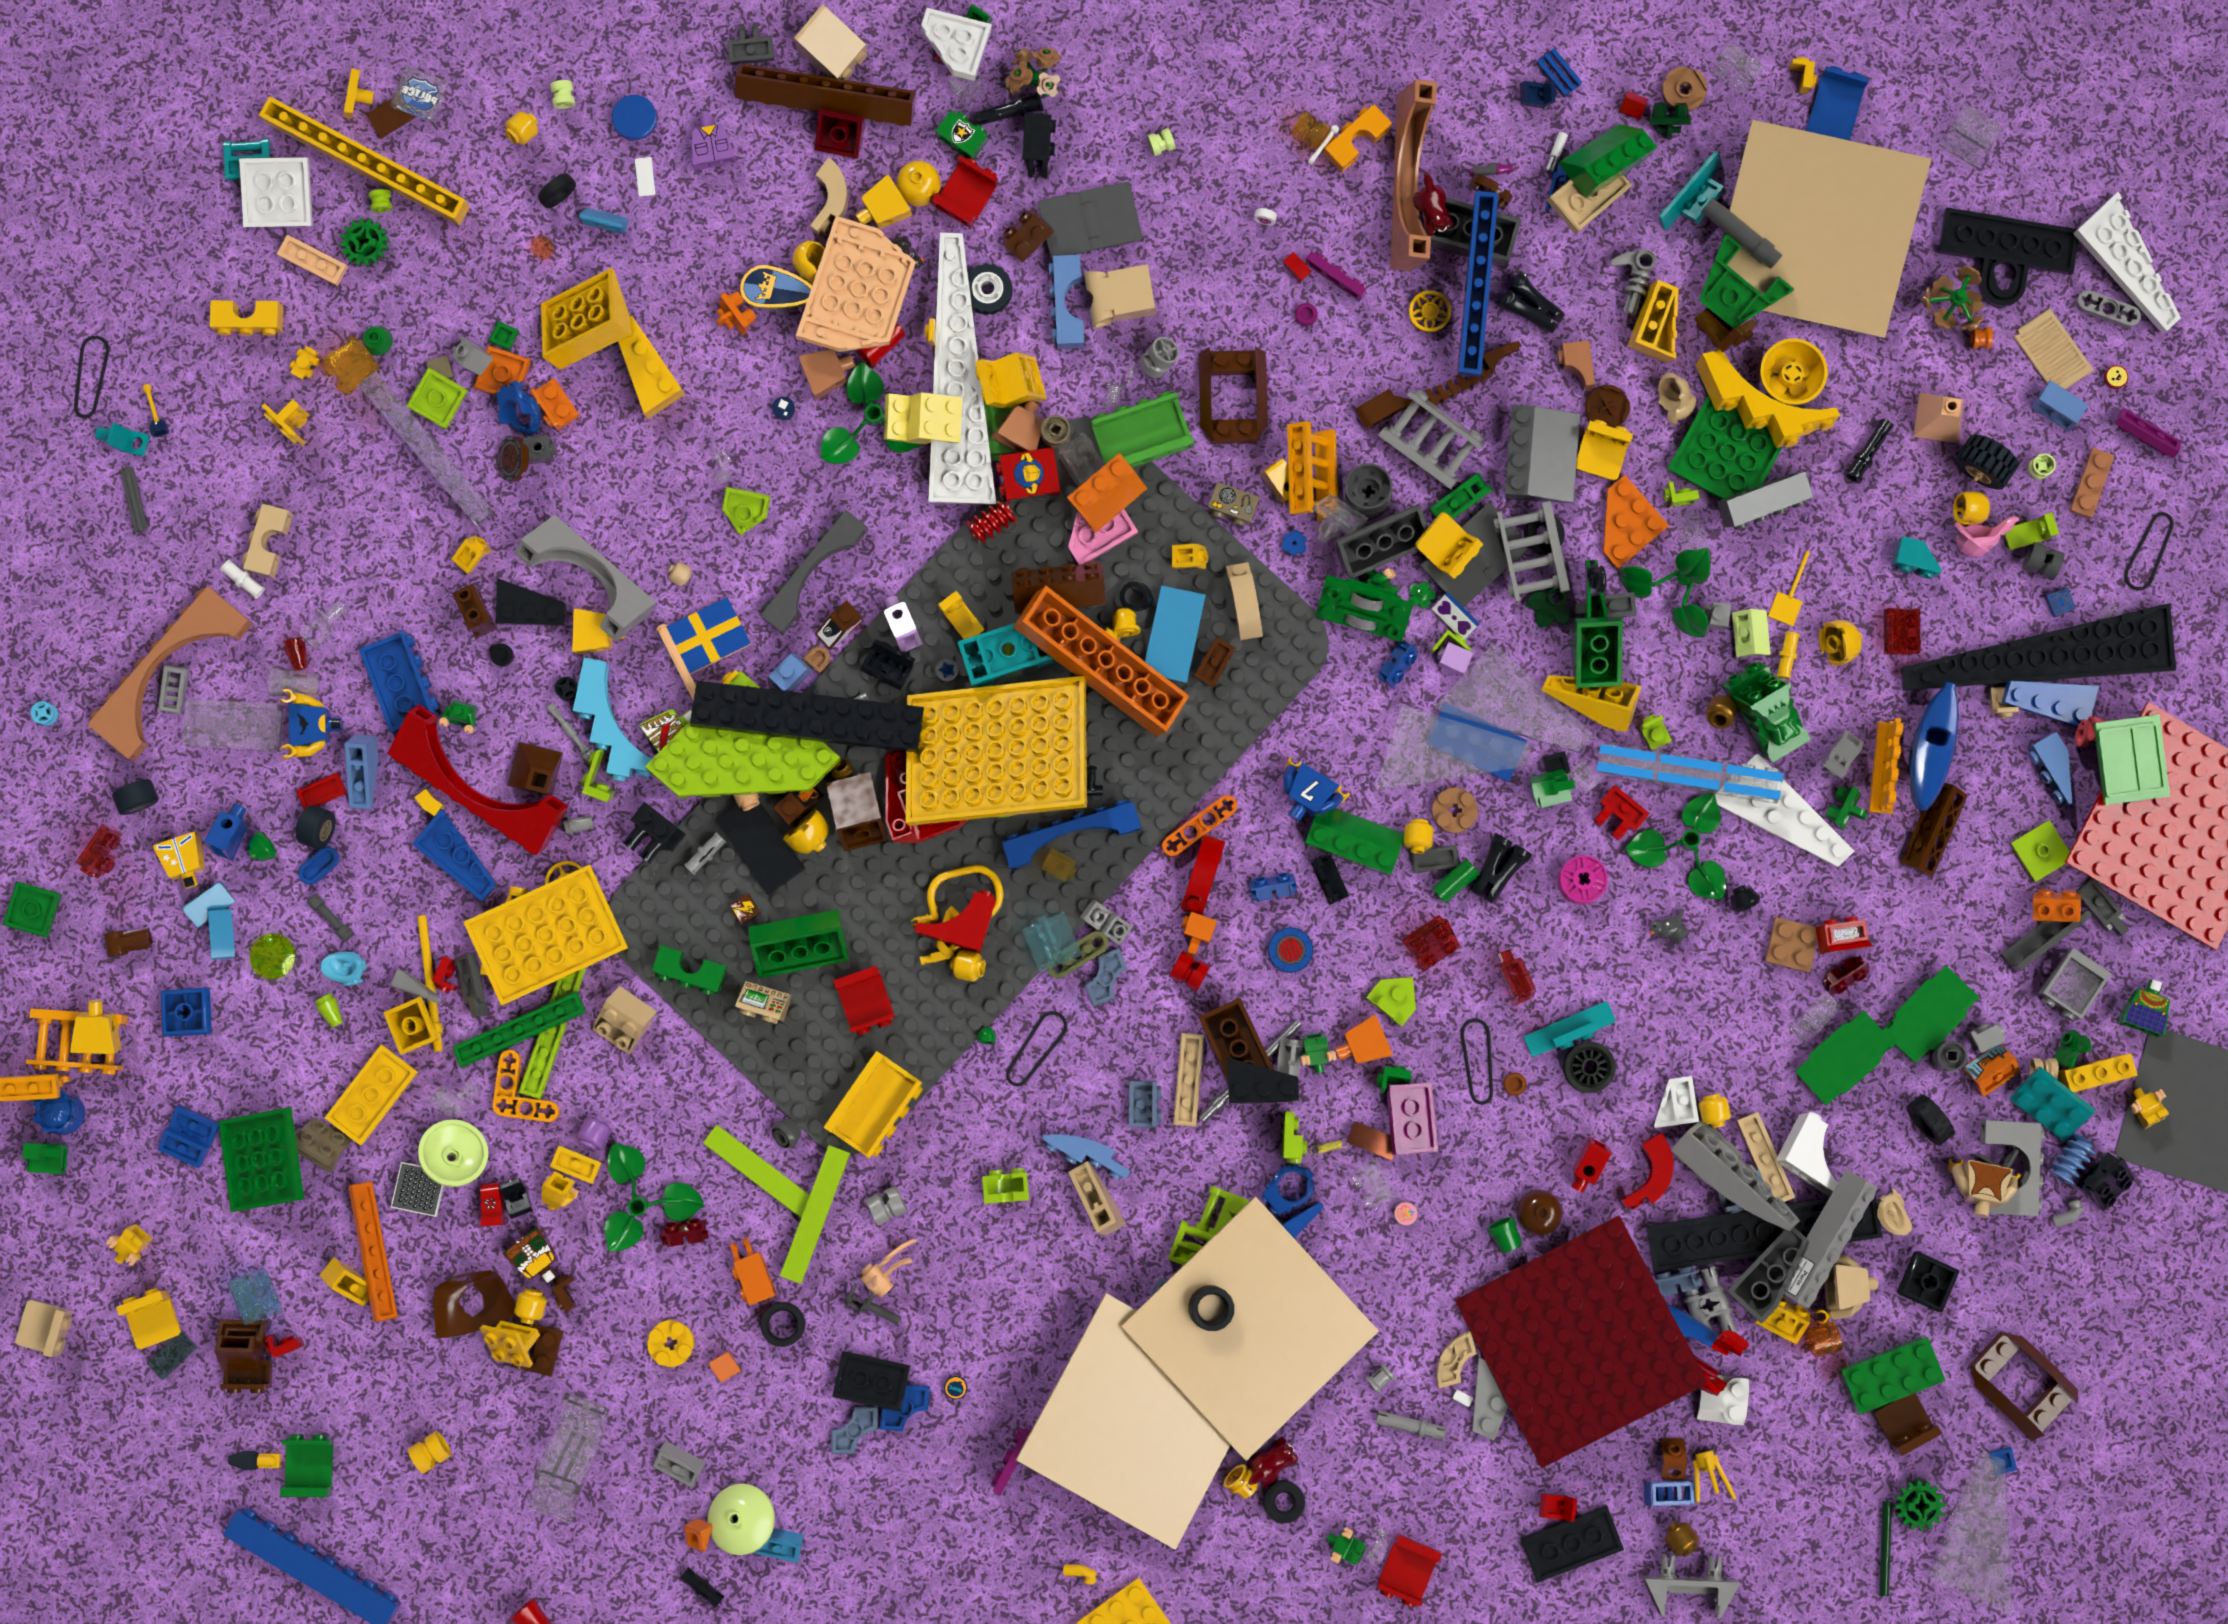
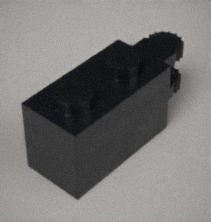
(1037, 141)

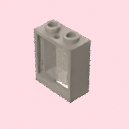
(2074, 984)

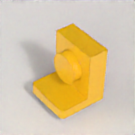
(470, 553)
(1189, 556)

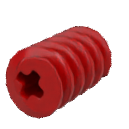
(990, 522)

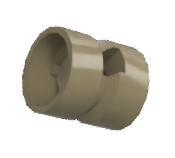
(1055, 431)

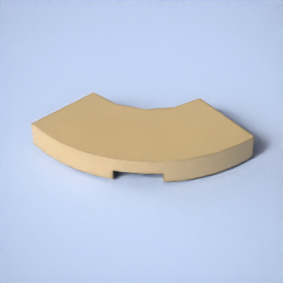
(1453, 1358)

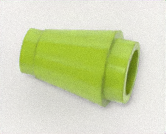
(329, 1009)

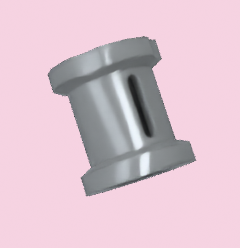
(1380, 1378)

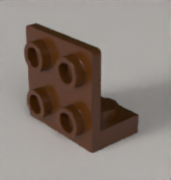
(1906, 1424)

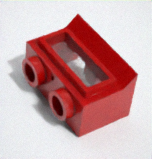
(1842, 936)

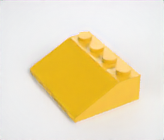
(584, 320)

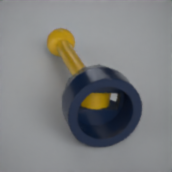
(157, 426)

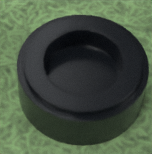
(502, 655)

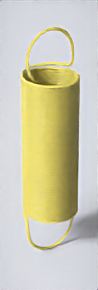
(1331, 1146)

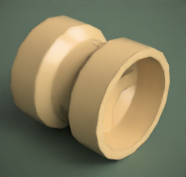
(2049, 1065)

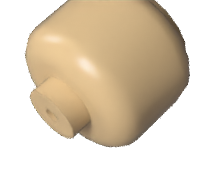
(679, 573)

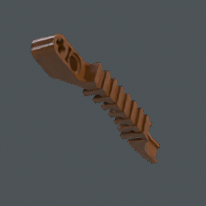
(1387, 404)

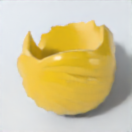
(807, 259)

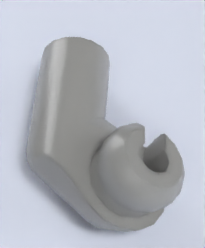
(2070, 1216)

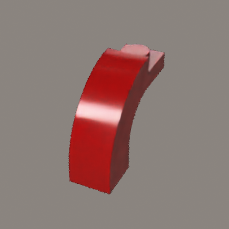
(1660, 1173)

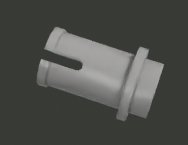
(578, 824)

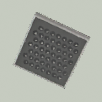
(416, 1191)

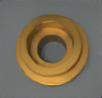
(842, 769)

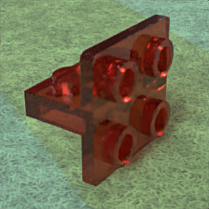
(1432, 942)

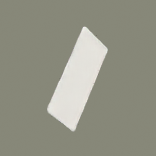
(645, 176)

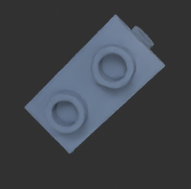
(1685, 1277)

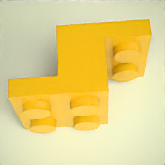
(1010, 380)

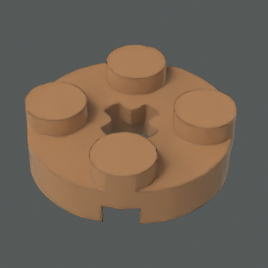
(1685, 77)
(1445, 819)

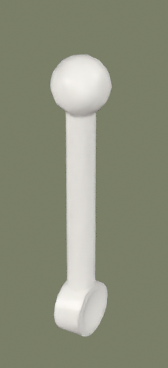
(1334, 129)

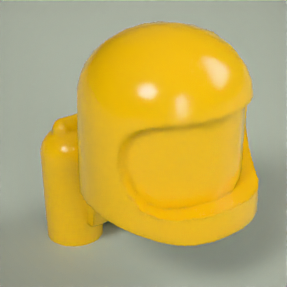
(1123, 624)

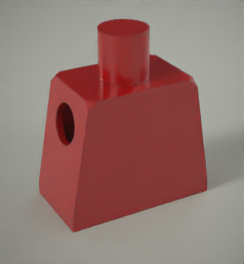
(1593, 1154)

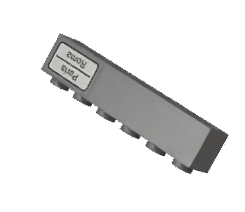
(1829, 1236)

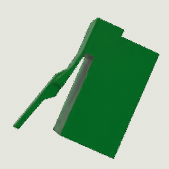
(1551, 788)
(45, 1158)

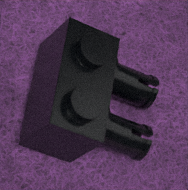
(662, 832)

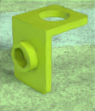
(1457, 639)

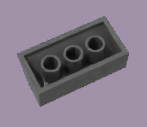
(1381, 541)

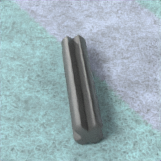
(133, 499)

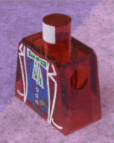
(1520, 986)

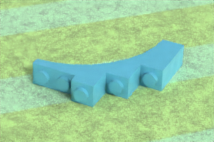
(593, 701)

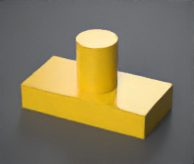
(355, 94)

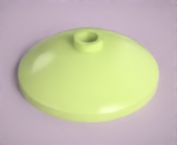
(461, 1142)
(754, 1521)

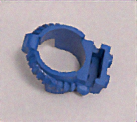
(527, 405)
(1273, 1196)

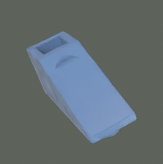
(2053, 761)

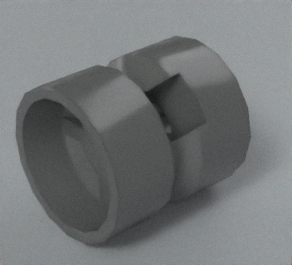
(2035, 559)
(1949, 1056)

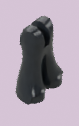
(1524, 289)
(1516, 858)

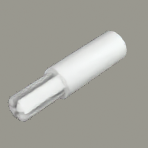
(1557, 150)

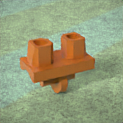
(730, 314)

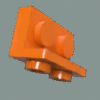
(555, 404)

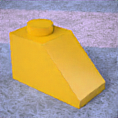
(345, 1281)

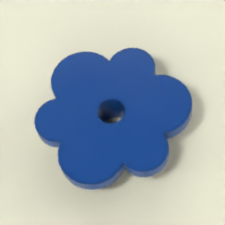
(1294, 536)

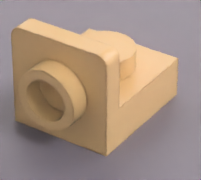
(1997, 708)

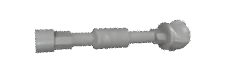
(571, 733)

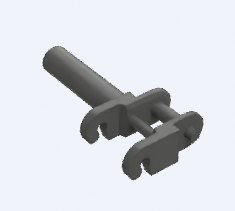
(867, 1304)

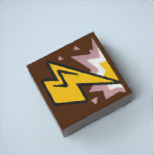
(744, 908)

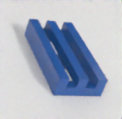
(1548, 57)

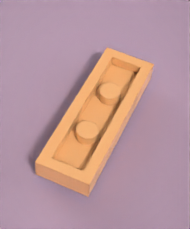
(312, 260)

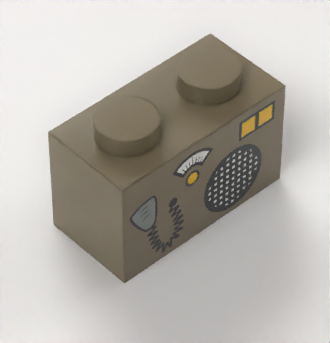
(1233, 504)

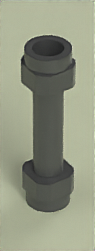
(317, 904)

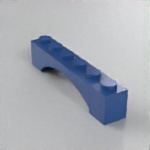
(1021, 849)

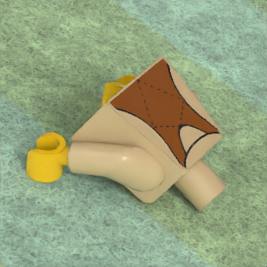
(1984, 1184)

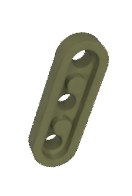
(1088, 952)

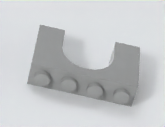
(2026, 1139)

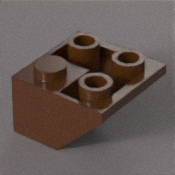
(535, 769)

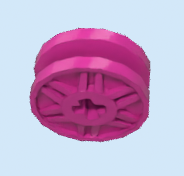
(1569, 881)

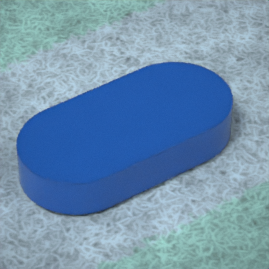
(319, 865)

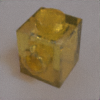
(1059, 866)

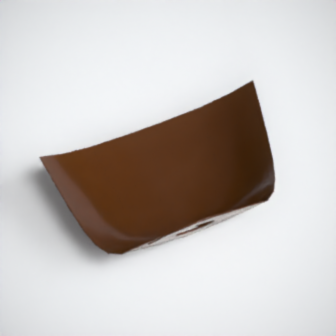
(449, 1314)

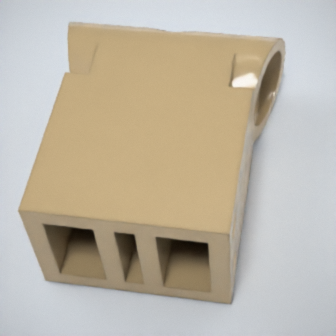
(1119, 295)

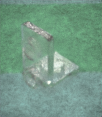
(1815, 1017)

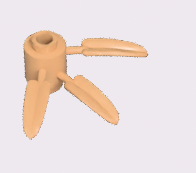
(876, 1279)

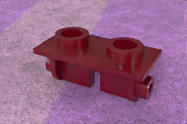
(1854, 971)
(673, 1232)

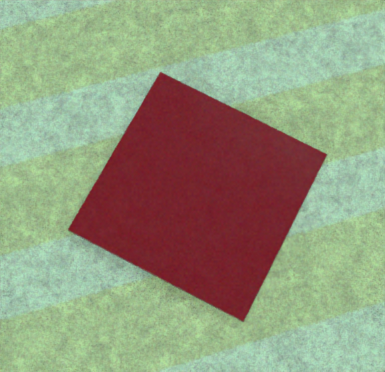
(1581, 1341)

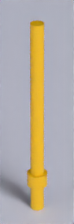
(428, 973)

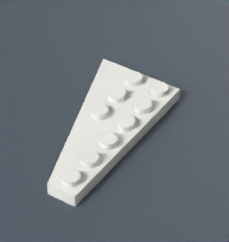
(2125, 257)
(1790, 820)

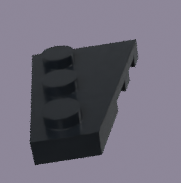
(525, 607)
(1259, 1085)

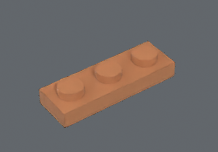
(2091, 483)

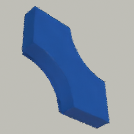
(915, 1400)

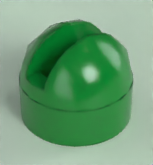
(987, 1036)

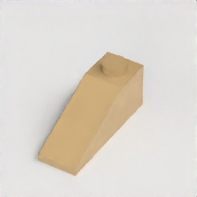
(1096, 1200)

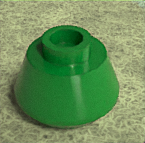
(377, 340)
(261, 847)

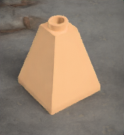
(1938, 418)

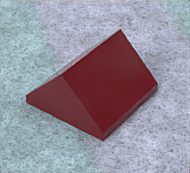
(839, 133)

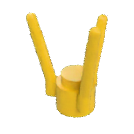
(1707, 1462)

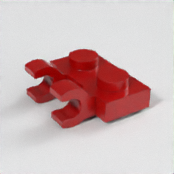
(1624, 809)

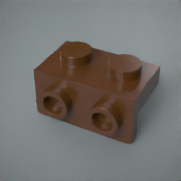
(1026, 234)
(254, 1380)

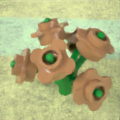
(1024, 76)

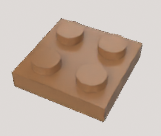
(1791, 945)

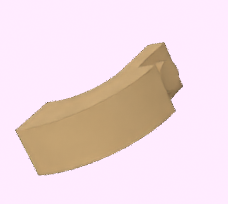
(833, 180)
(1244, 601)

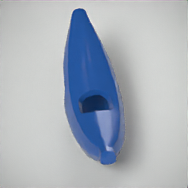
(1933, 747)

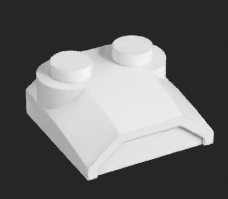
(1729, 1405)

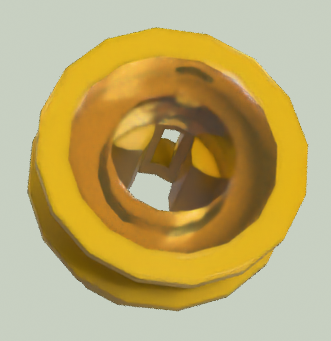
(1238, 1480)

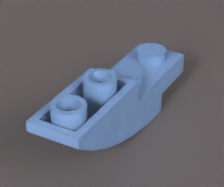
(1077, 1148)

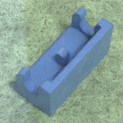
(2059, 406)

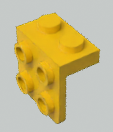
(1603, 450)
(1448, 545)
(150, 1318)

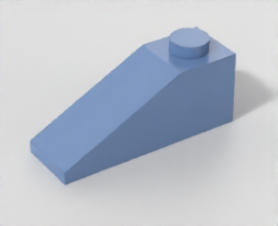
(361, 769)

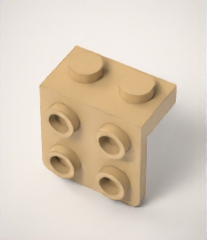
(44, 1328)

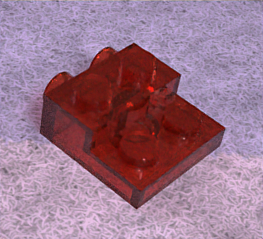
(96, 856)

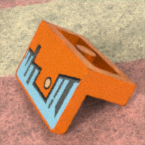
(1992, 1069)

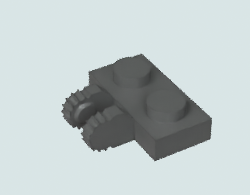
(752, 49)

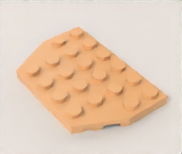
(856, 289)

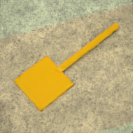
(1785, 607)

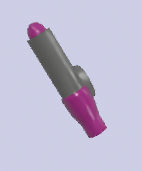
(1491, 169)

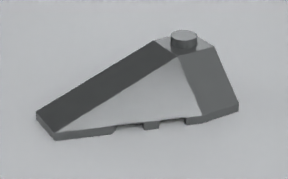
(1767, 1278)

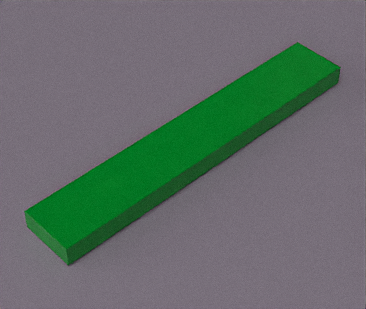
(519, 1029)

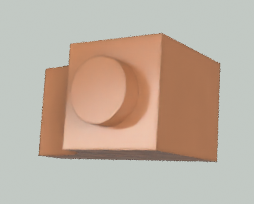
(1577, 359)

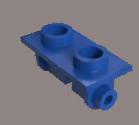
(1393, 673)
(1262, 887)

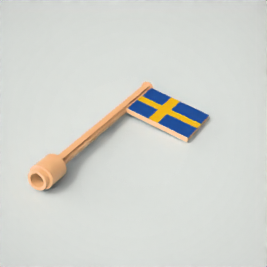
(701, 641)

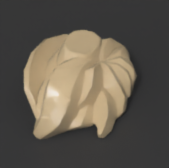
(1893, 1215)

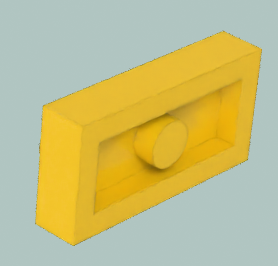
(575, 1164)

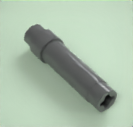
(1760, 249)

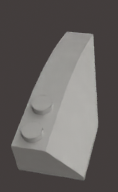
(1721, 1167)

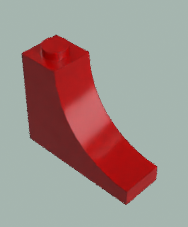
(967, 928)

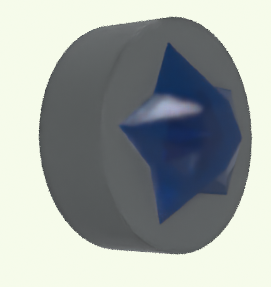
(947, 670)

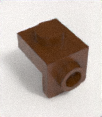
(564, 1299)

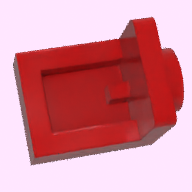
(1558, 1507)

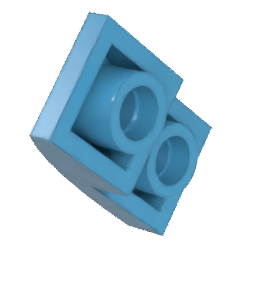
(221, 934)

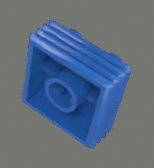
(175, 1002)

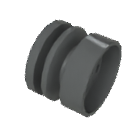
(1369, 478)

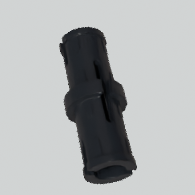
(701, 1587)

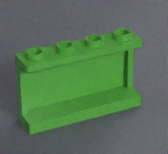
(1143, 431)

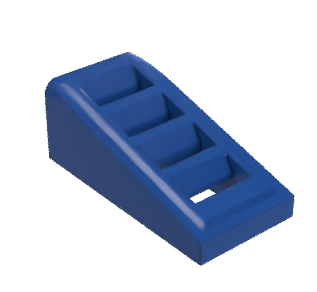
(1300, 1221)
(1654, 1491)

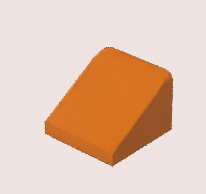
(724, 1366)
(698, 1534)

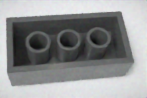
(1458, 238)

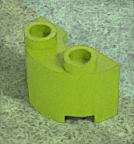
(1005, 1187)

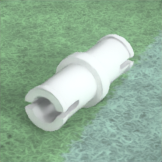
(242, 579)

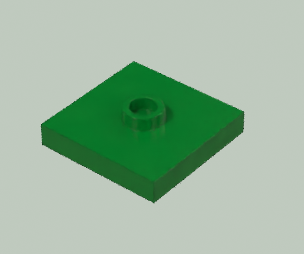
(32, 909)

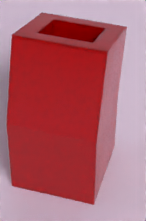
(1296, 267)

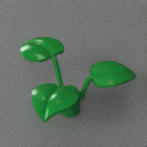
(862, 386)
(1692, 568)
(1703, 815)
(625, 1231)

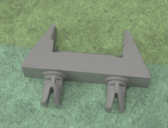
(1713, 1583)

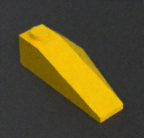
(1606, 705)

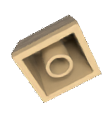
(830, 45)

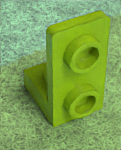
(2032, 531)
(600, 790)

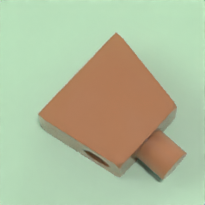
(825, 371)
(1020, 428)

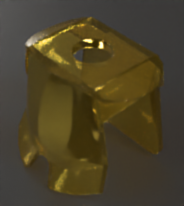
(350, 364)

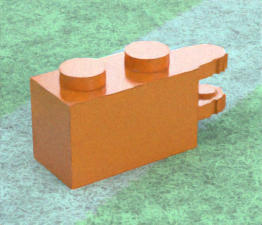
(752, 1274)

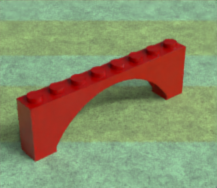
(420, 750)

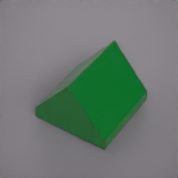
(977, 14)

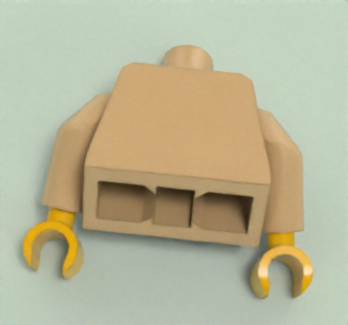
(1846, 1289)

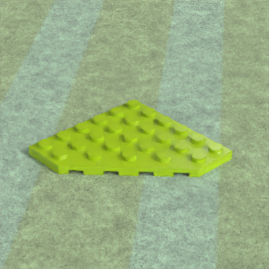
(739, 763)

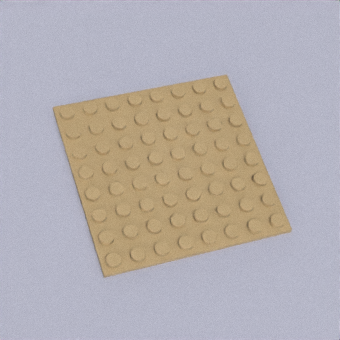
(1835, 216)
(1281, 1345)
(1125, 1433)

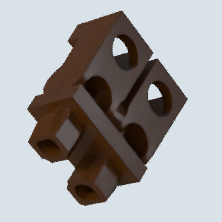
(474, 610)

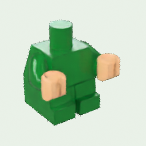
(1383, 579)
(459, 713)
(1316, 1051)
(1347, 1547)

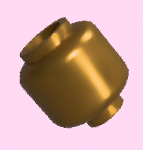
(1721, 711)
(1681, 1539)

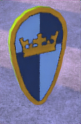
(774, 288)

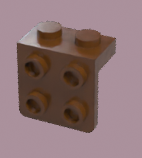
(1720, 333)

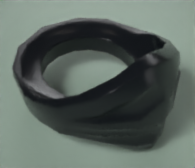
(1146, 600)

